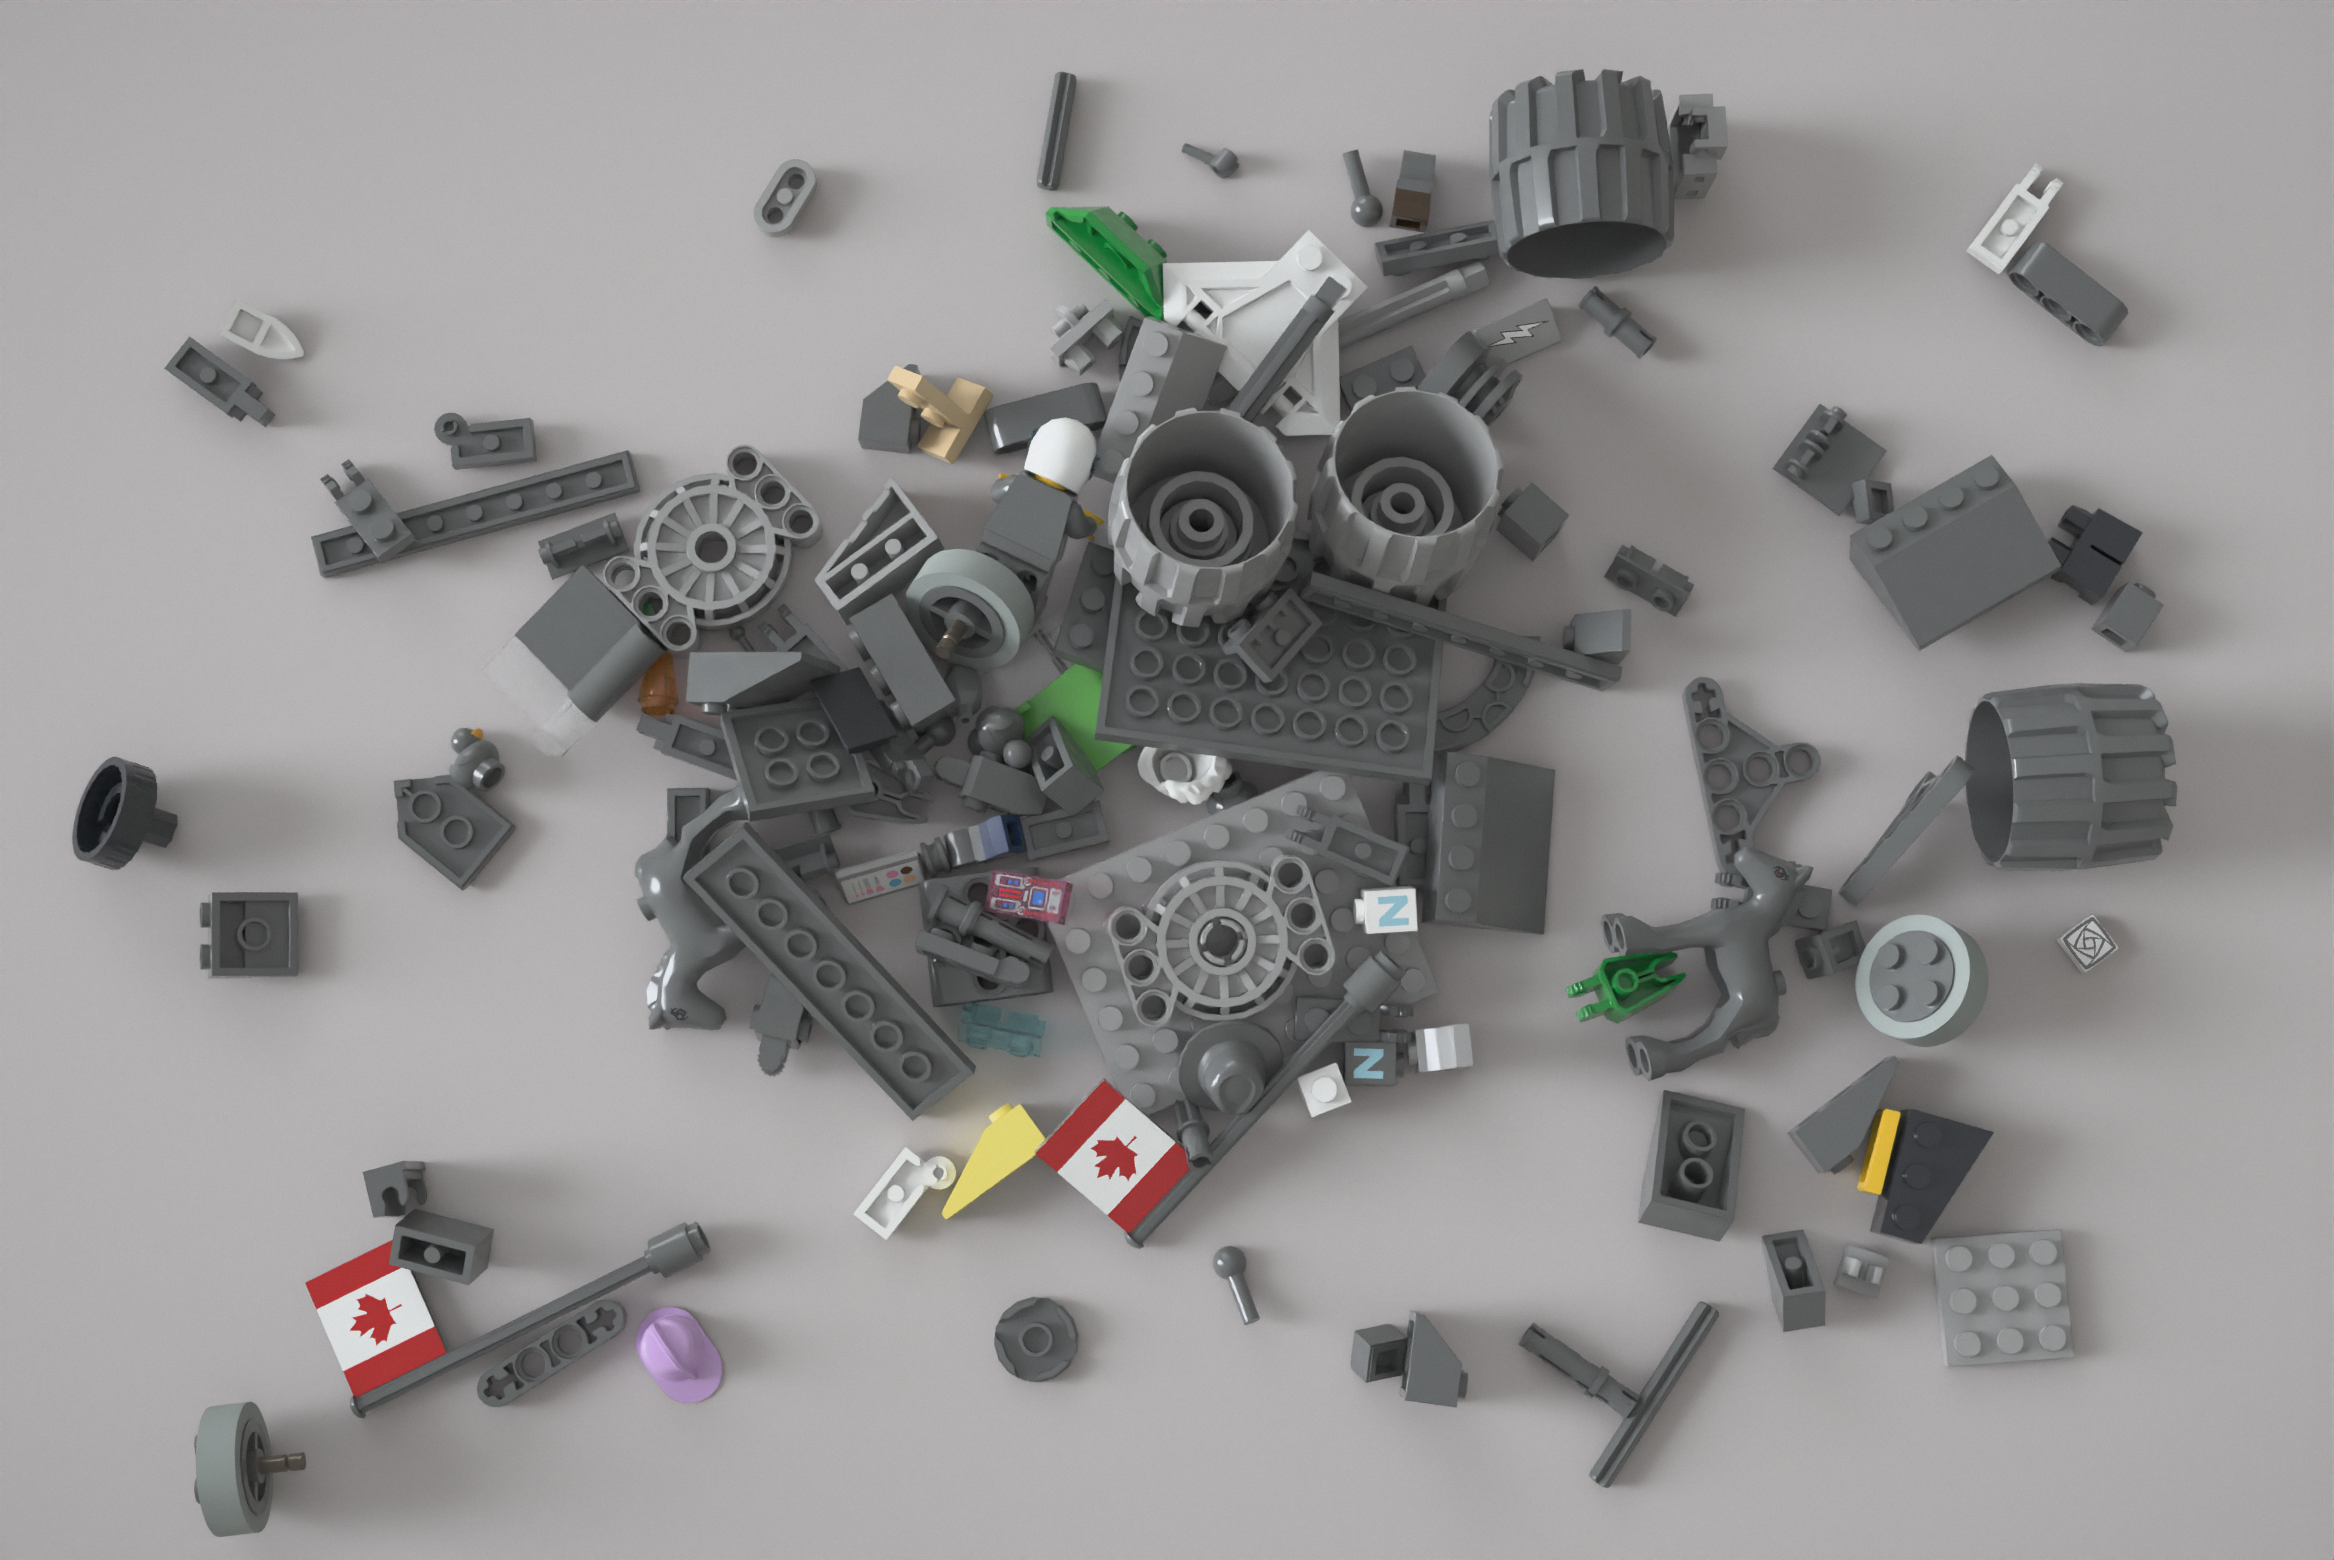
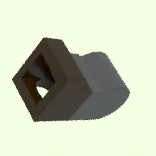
(1413, 192)

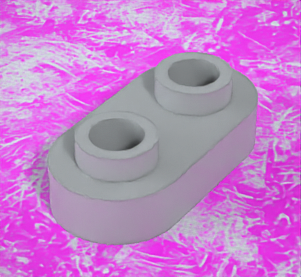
(784, 199)

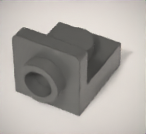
(1830, 950)

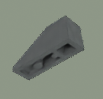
(1842, 1122)

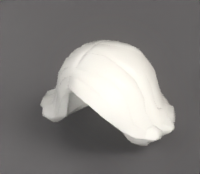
(1183, 774)

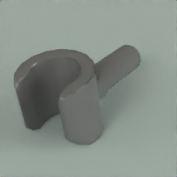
(1222, 165)

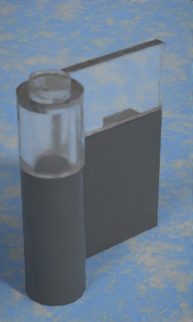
(573, 661)

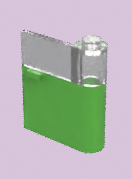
(1050, 686)

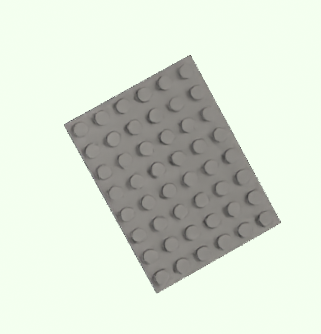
(1252, 832)

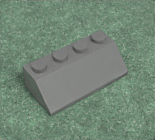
(1164, 375)

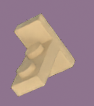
(950, 416)

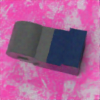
(985, 842)

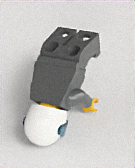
(1041, 506)

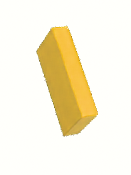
(1878, 1151)

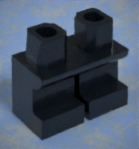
(2096, 552)

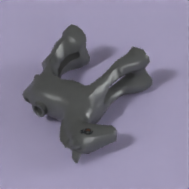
(694, 930)
(1735, 954)

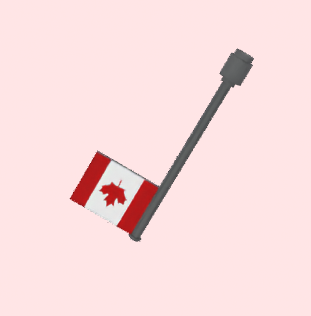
(1139, 1169)
(392, 1340)

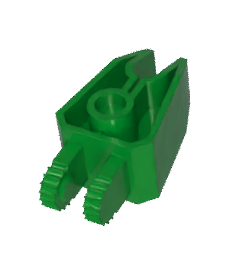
(1625, 986)

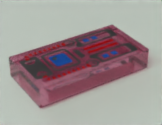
(1028, 897)

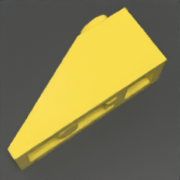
(1000, 1152)

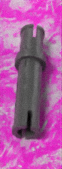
(1585, 1374)

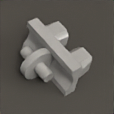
(1071, 347)

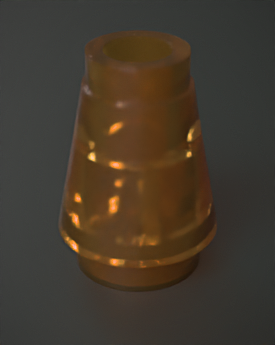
(659, 688)

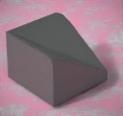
(1378, 1352)

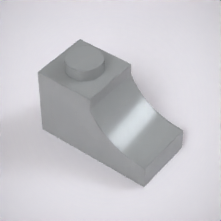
(1441, 1049)

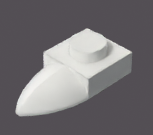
(260, 332)

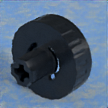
(119, 815)

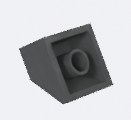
(1430, 1367)

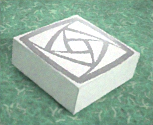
(2087, 943)

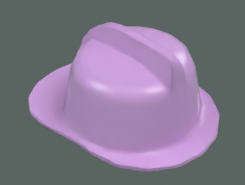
(679, 1355)

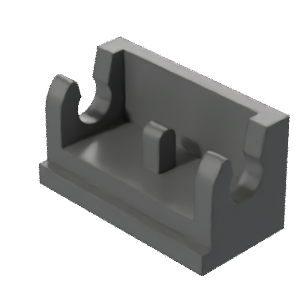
(389, 1187)

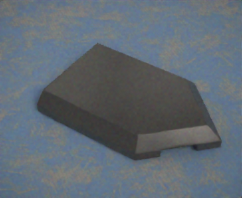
(449, 826)

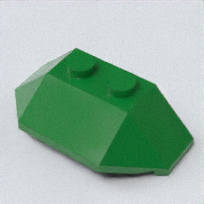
(1115, 253)

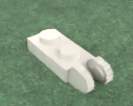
(2012, 222)

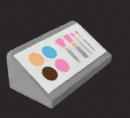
(881, 876)

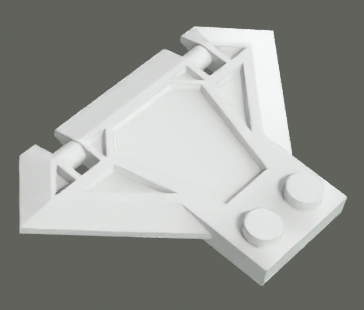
(1251, 311)

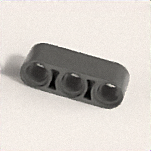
(2068, 293)
(1014, 422)

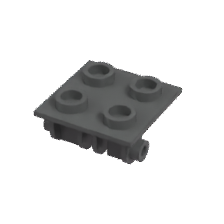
(1829, 458)

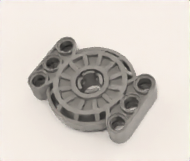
(720, 514)
(1261, 946)

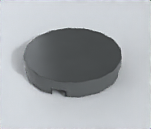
(1036, 1339)

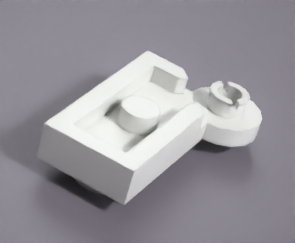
(901, 1190)

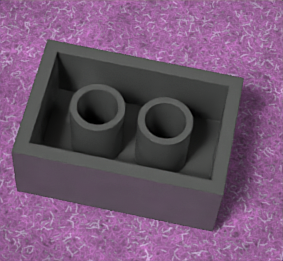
(901, 665)

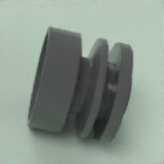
(1464, 378)

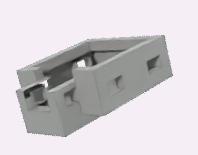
(1696, 143)

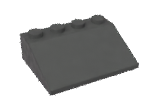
(1953, 553)
(1488, 844)

